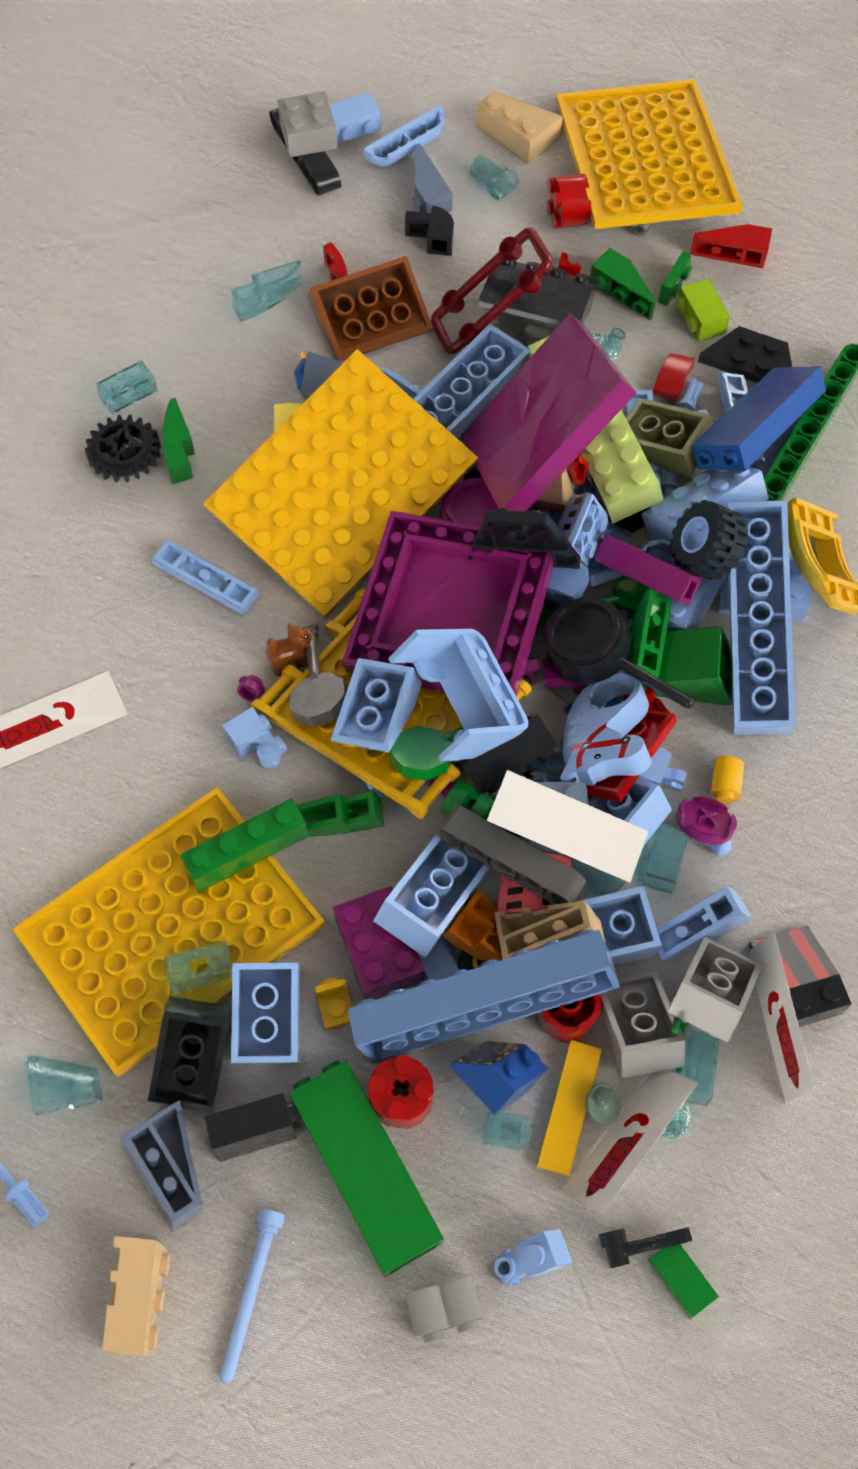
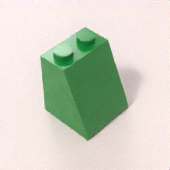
(698, 664)

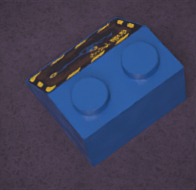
(499, 1072)

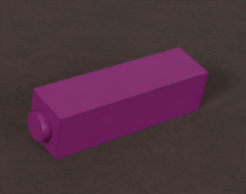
(647, 569)

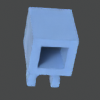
(661, 773)

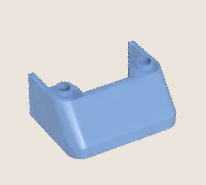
(473, 685)

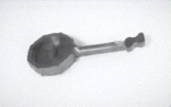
(319, 696)

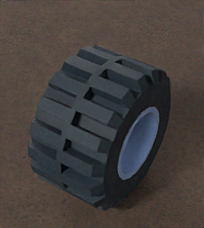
(709, 540)

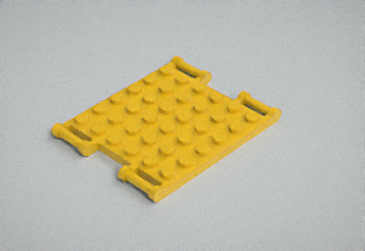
(370, 765)

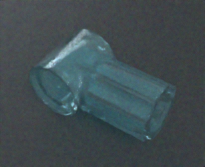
(498, 181)

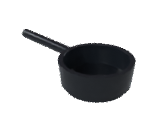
(592, 642)

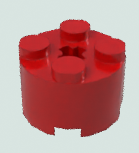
(569, 201)
(571, 1023)
(404, 1073)

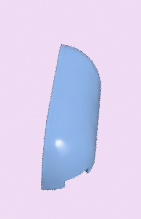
(403, 140)

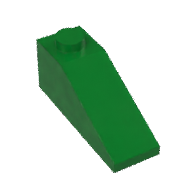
(649, 631)

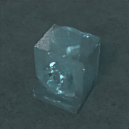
(493, 1130)

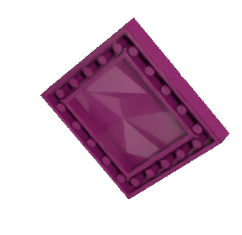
(546, 415)
(429, 583)

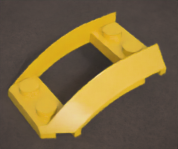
(832, 577)

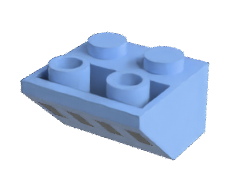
(583, 523)

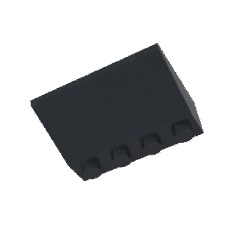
(553, 302)

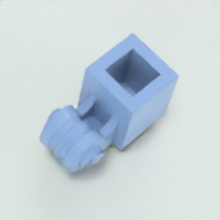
(251, 733)
(533, 1257)

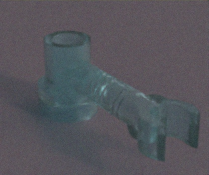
(611, 343)

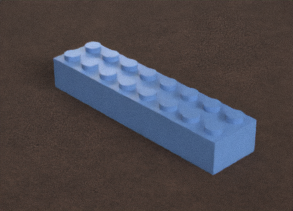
(483, 996)

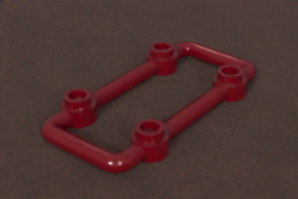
(527, 282)

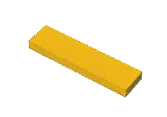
(569, 1108)

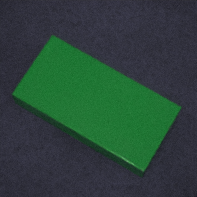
(683, 1279)

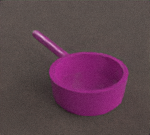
(467, 502)

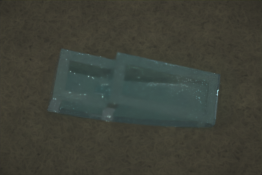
(266, 290)

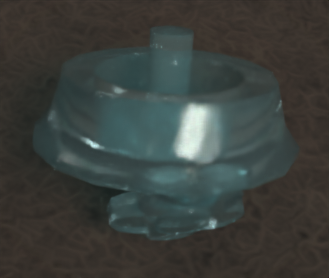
(679, 1124)

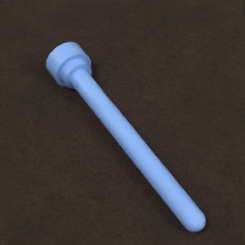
(268, 1225)

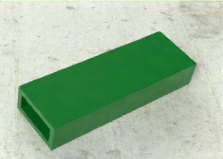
(365, 1167)

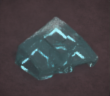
(61, 1084)

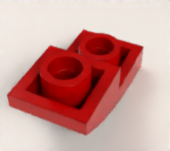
(673, 376)

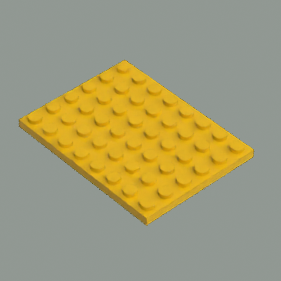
(647, 154)
(330, 477)
(111, 931)

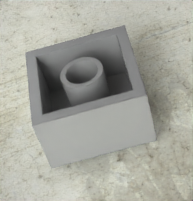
(307, 124)

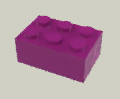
(377, 956)

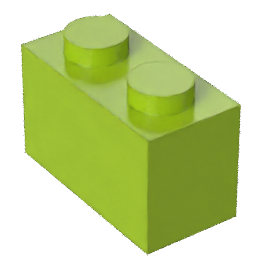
(702, 310)

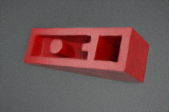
(736, 244)

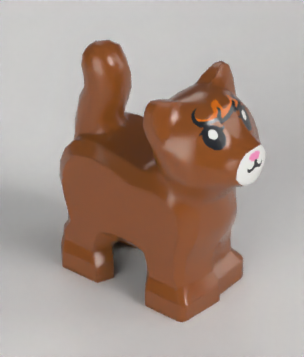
(289, 650)

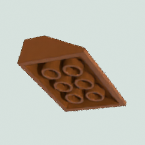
(370, 308)

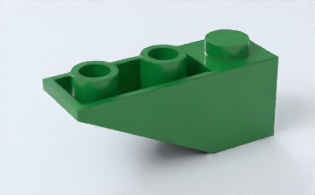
(622, 282)

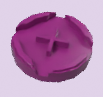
(706, 820)

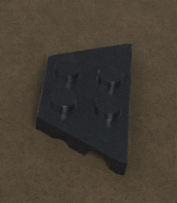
(747, 354)

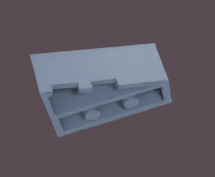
(165, 1165)

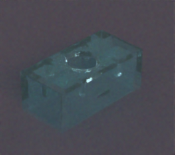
(136, 378)
(218, 968)
(702, 1054)

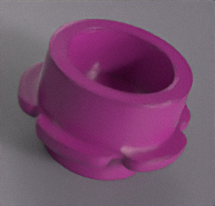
(250, 687)

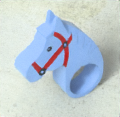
(596, 734)

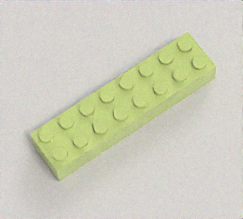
(619, 468)

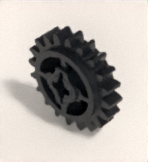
(128, 454)

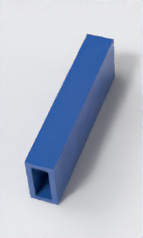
(759, 418)

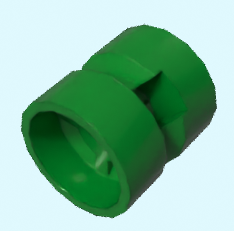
(466, 796)

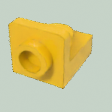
(333, 1003)

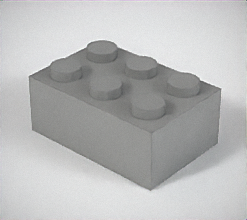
(715, 989)

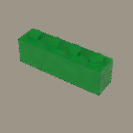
(244, 845)

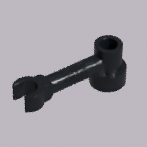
(619, 1249)

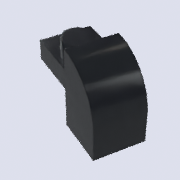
(435, 226)

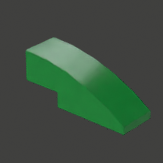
(177, 443)
(342, 814)

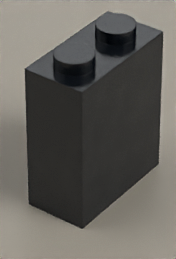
(252, 1127)

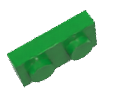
(673, 281)

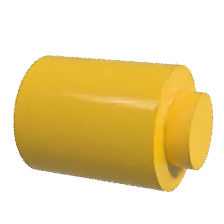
(727, 779)

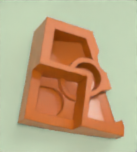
(476, 928)

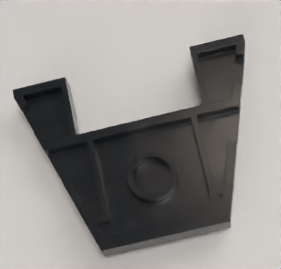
(525, 532)

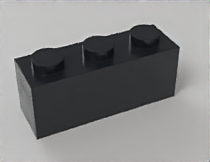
(514, 755)

